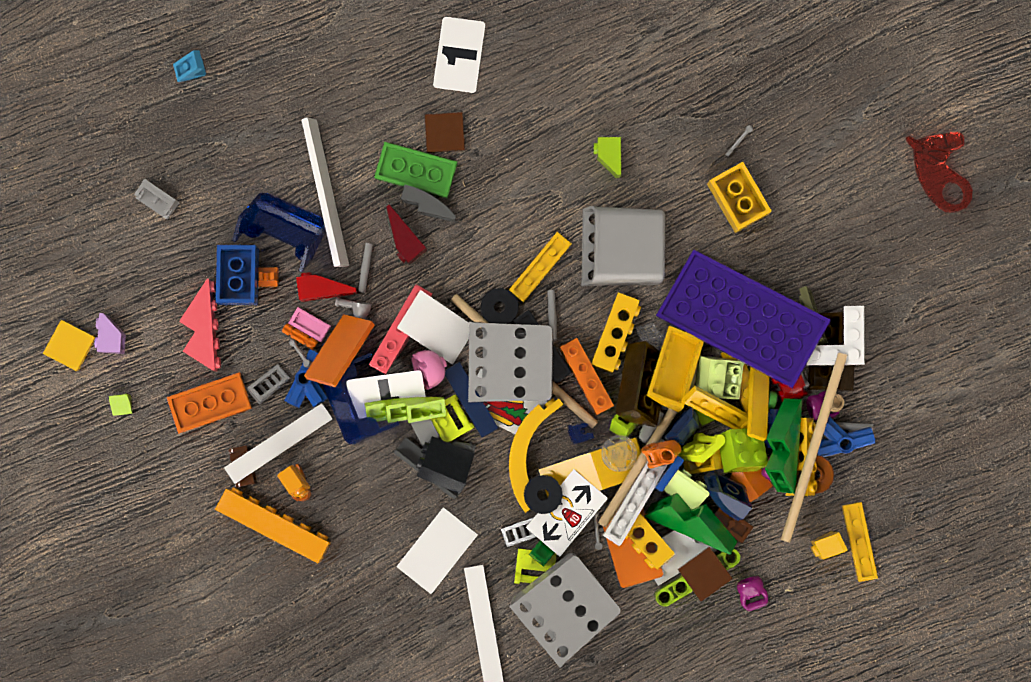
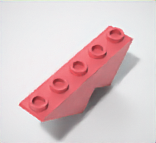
(201, 319)
(395, 339)

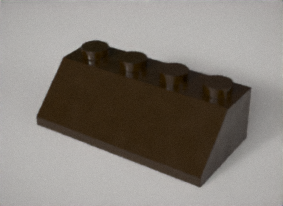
(638, 369)
(820, 374)

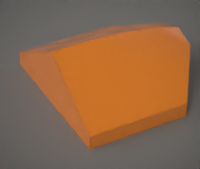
(753, 482)

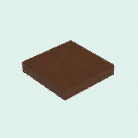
(444, 132)
(704, 574)

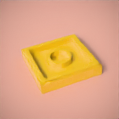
(69, 345)

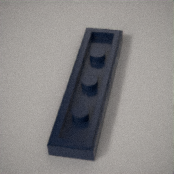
(476, 410)

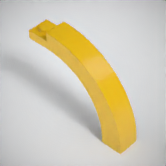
(520, 444)

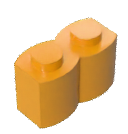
(294, 482)

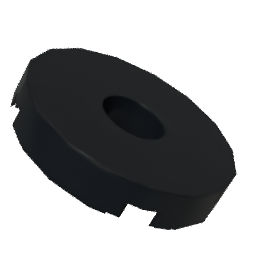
(499, 295)
(531, 494)

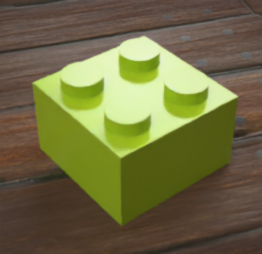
(742, 452)

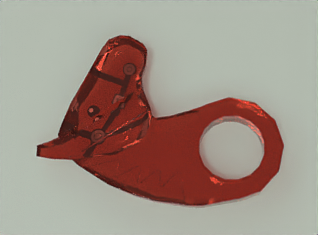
(933, 174)

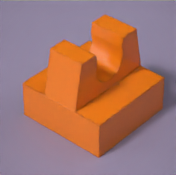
(268, 277)

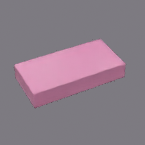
(309, 324)

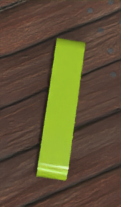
(670, 587)

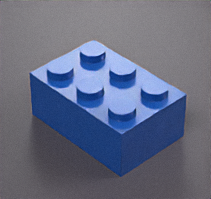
(237, 275)

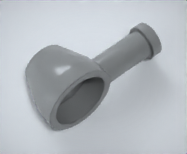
(359, 308)

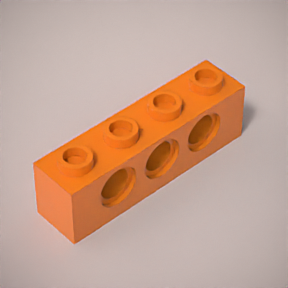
(586, 376)

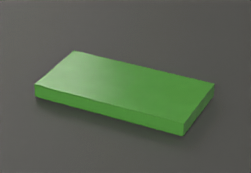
(417, 169)

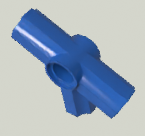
(310, 390)
(836, 434)

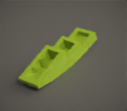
(410, 409)

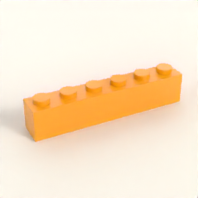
(273, 525)

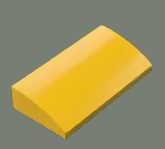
(675, 368)

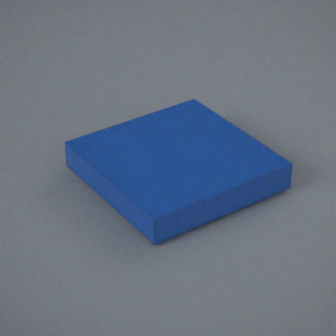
(667, 475)

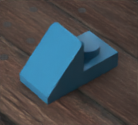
(189, 67)

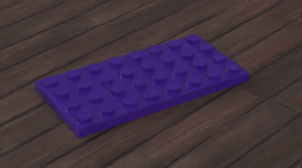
(743, 318)

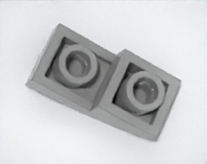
(424, 430)

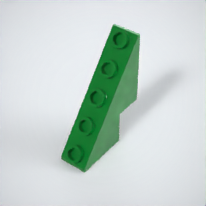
(784, 442)
(695, 523)

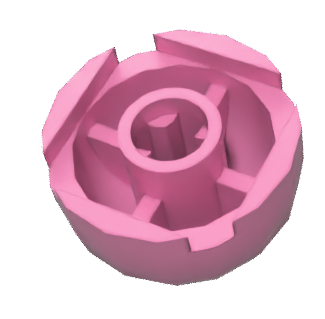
(431, 367)

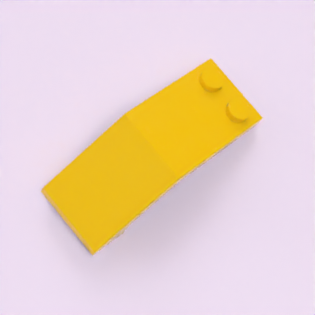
(591, 468)

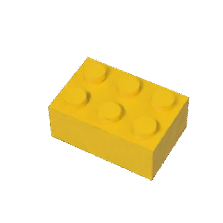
(739, 197)

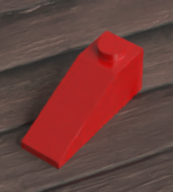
(316, 287)

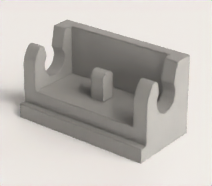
(156, 199)

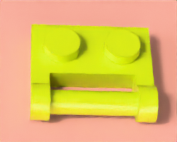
(445, 425)
(698, 451)
(525, 561)

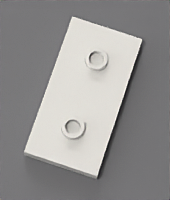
(684, 549)

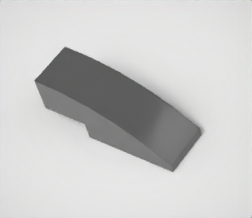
(427, 204)

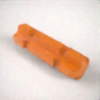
(300, 336)

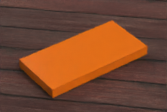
(339, 350)
(209, 403)

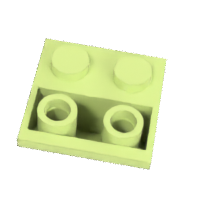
(720, 376)
(691, 492)

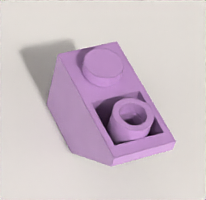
(110, 336)

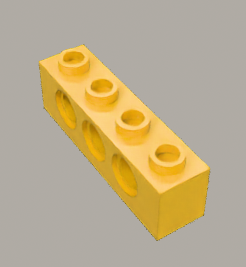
(621, 303)
(806, 428)
(663, 551)

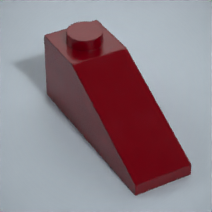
(405, 240)

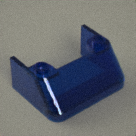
(284, 222)
(352, 428)

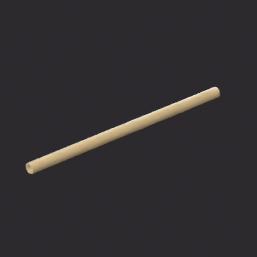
(557, 391)
(814, 447)
(639, 464)

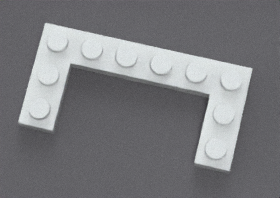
(853, 341)

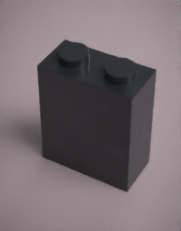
(444, 464)

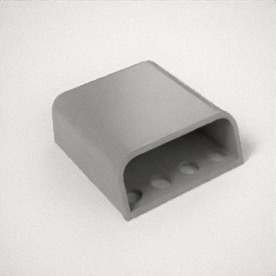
(625, 246)
(513, 363)
(567, 606)

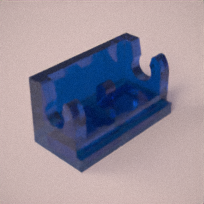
(576, 434)

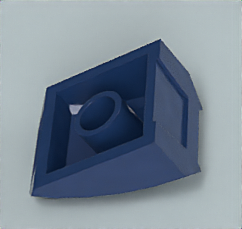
(683, 427)
(728, 495)

